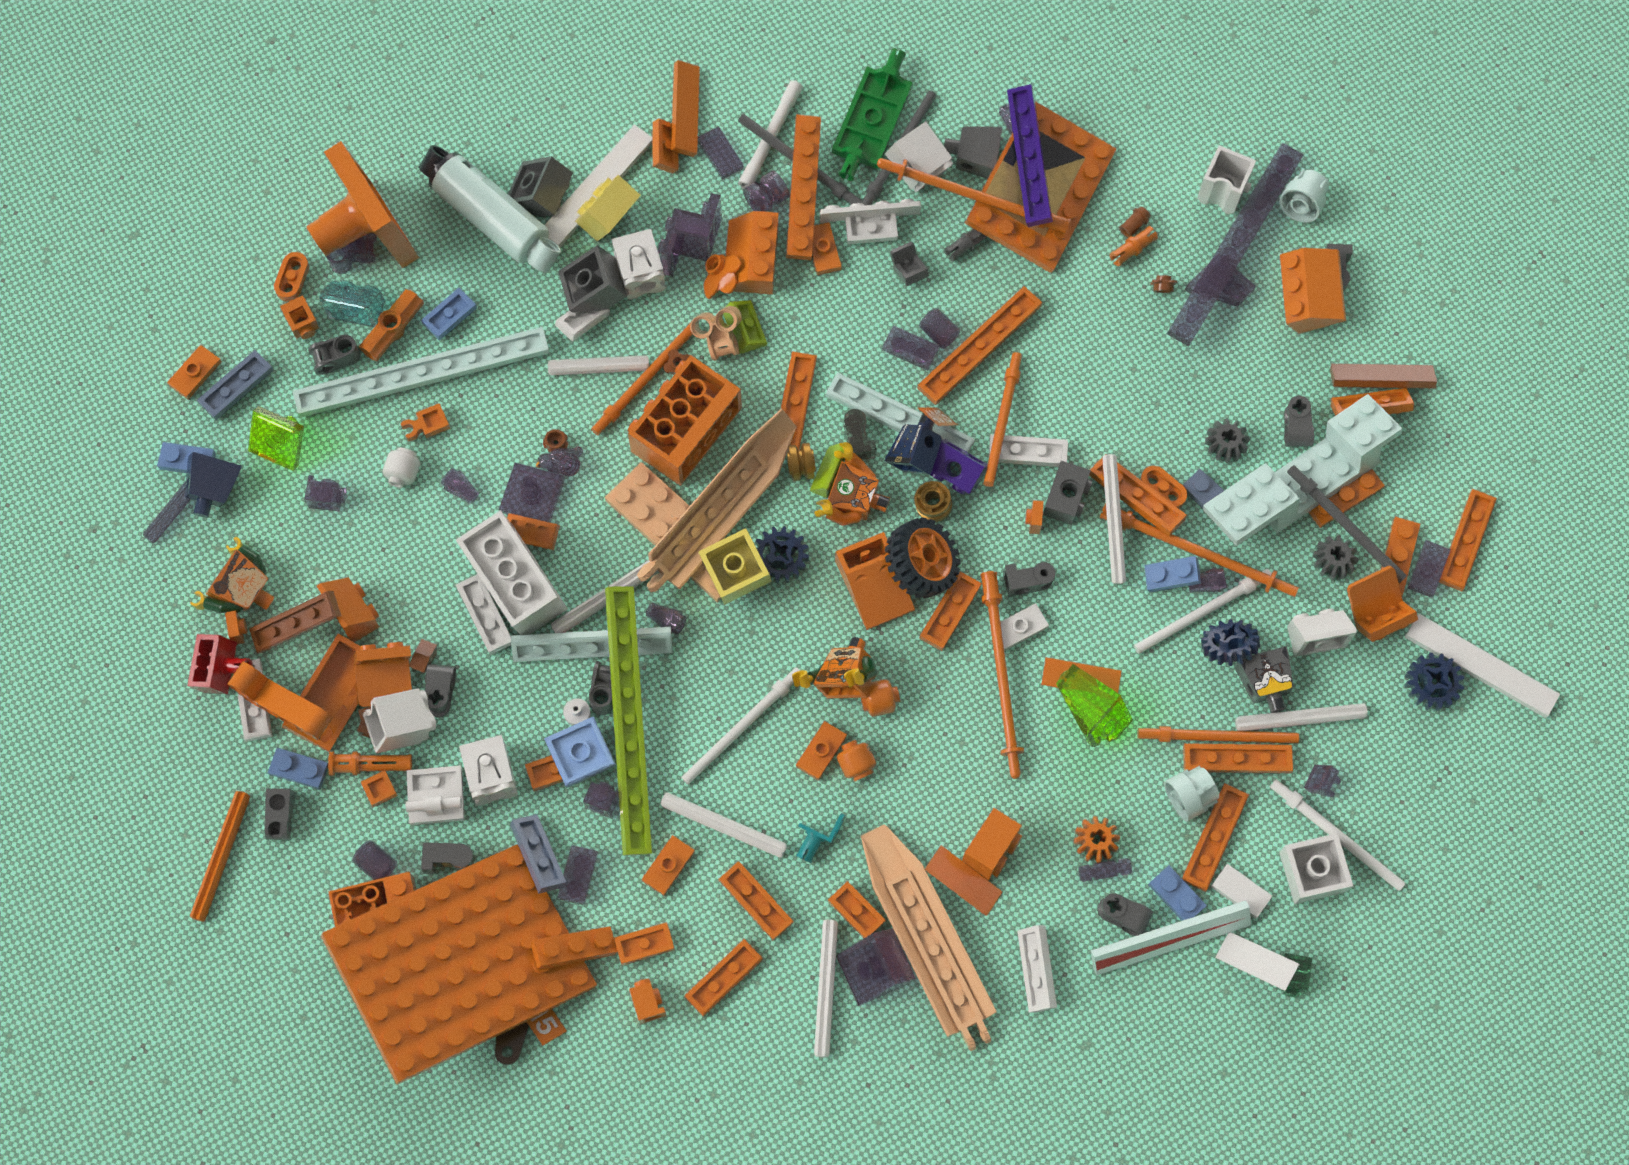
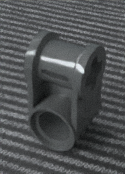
(332, 354)
(1298, 427)
(440, 685)
(601, 687)
(1129, 915)

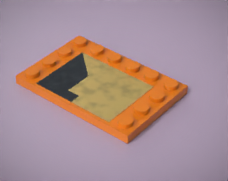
(1073, 170)

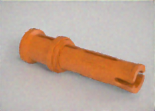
(403, 763)

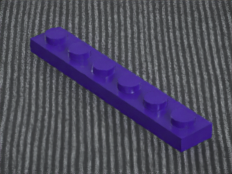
(1029, 155)

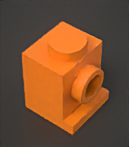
(298, 311)
(646, 1001)

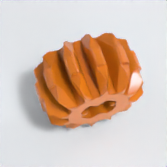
(1091, 830)

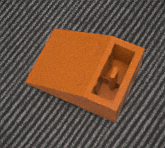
(870, 583)
(366, 896)

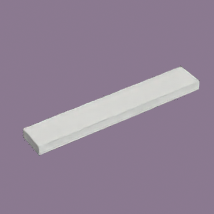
(615, 163)
(1483, 666)

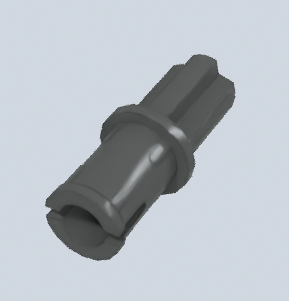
(963, 244)

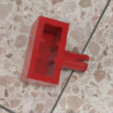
(213, 663)

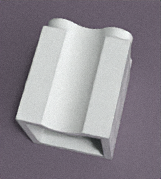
(922, 152)
(1226, 179)
(641, 266)
(399, 720)
(488, 770)

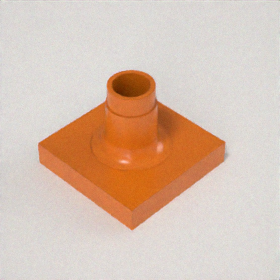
(358, 213)

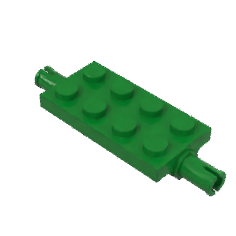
(872, 116)

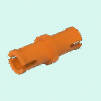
(1133, 246)

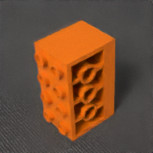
(684, 419)

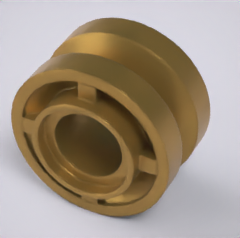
(801, 461)
(929, 491)

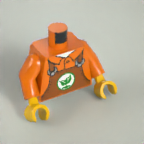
(852, 491)

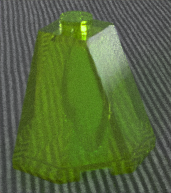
(1094, 705)

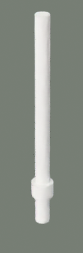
(1245, 587)
(778, 690)
(1294, 800)

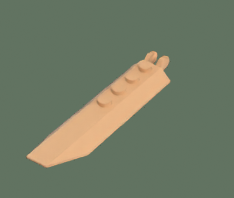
(720, 504)
(927, 936)

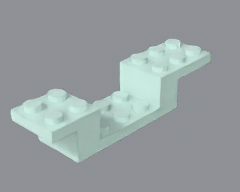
(1275, 498)

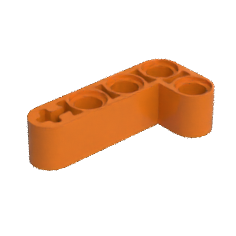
(279, 701)

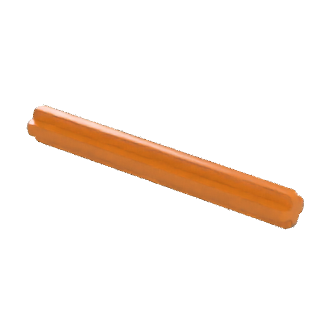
(220, 856)

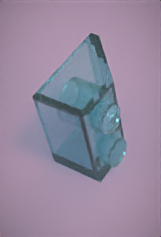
(352, 303)

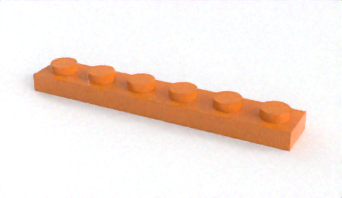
(803, 187)
(979, 345)

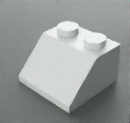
(1320, 632)

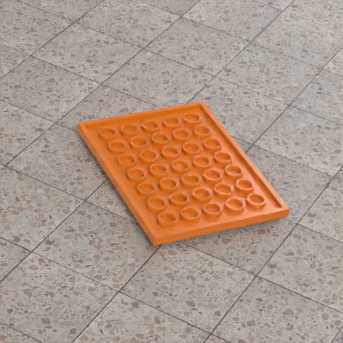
(453, 963)

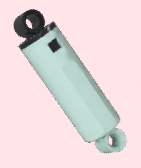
(489, 208)

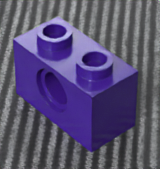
(972, 467)

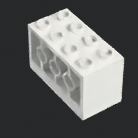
(511, 574)

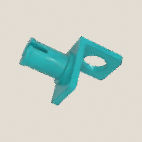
(815, 838)

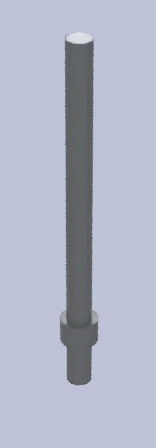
(876, 187)
(839, 189)
(1310, 488)

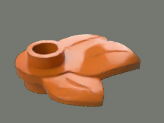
(721, 274)

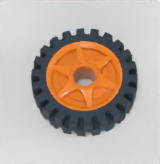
(922, 558)

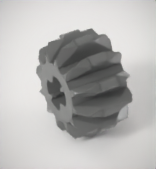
(1230, 431)
(1343, 554)

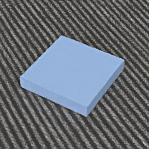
(580, 752)

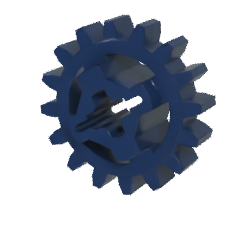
(788, 547)
(1230, 642)
(1445, 689)

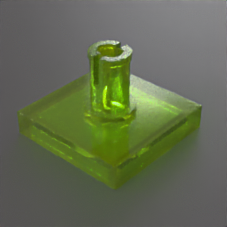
(276, 438)

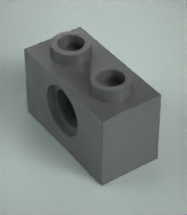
(1067, 478)

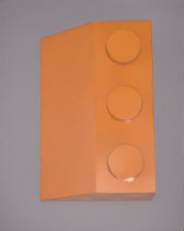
(754, 242)
(1312, 288)

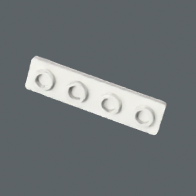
(870, 222)

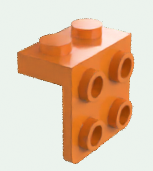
(1379, 605)
(381, 671)

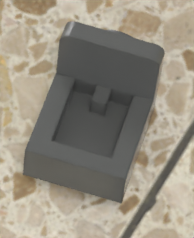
(908, 264)

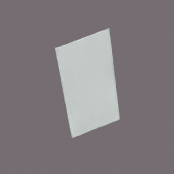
(1257, 961)

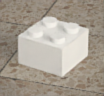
(1316, 868)

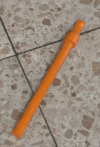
(1011, 378)
(613, 411)
(1166, 734)

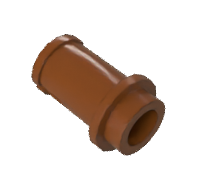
(1135, 221)

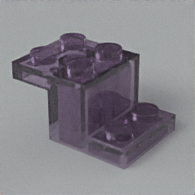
(690, 234)

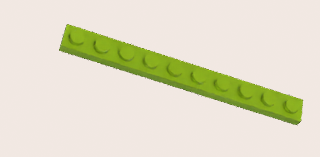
(628, 721)

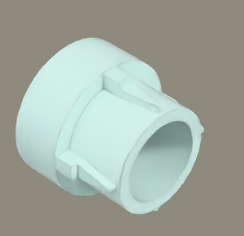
(1305, 196)
(1191, 792)

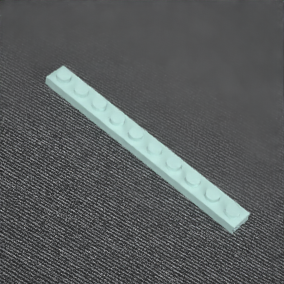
(420, 372)

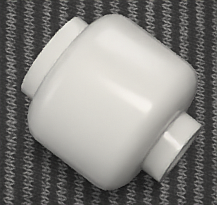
(401, 467)

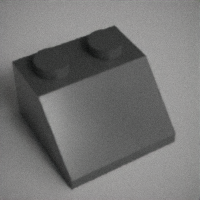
(540, 186)
(592, 282)

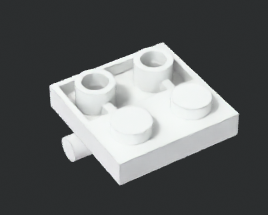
(435, 795)

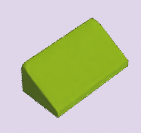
(749, 331)
(827, 472)

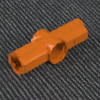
(382, 337)

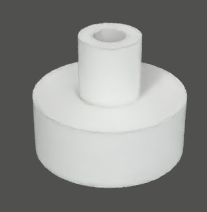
(572, 716)

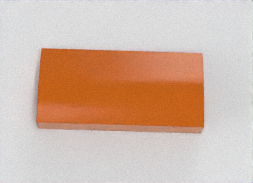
(333, 690)

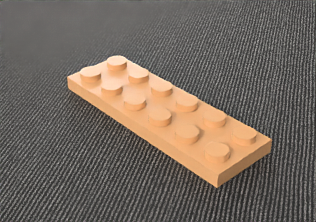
(653, 510)

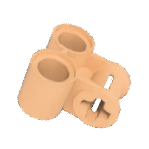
(719, 333)

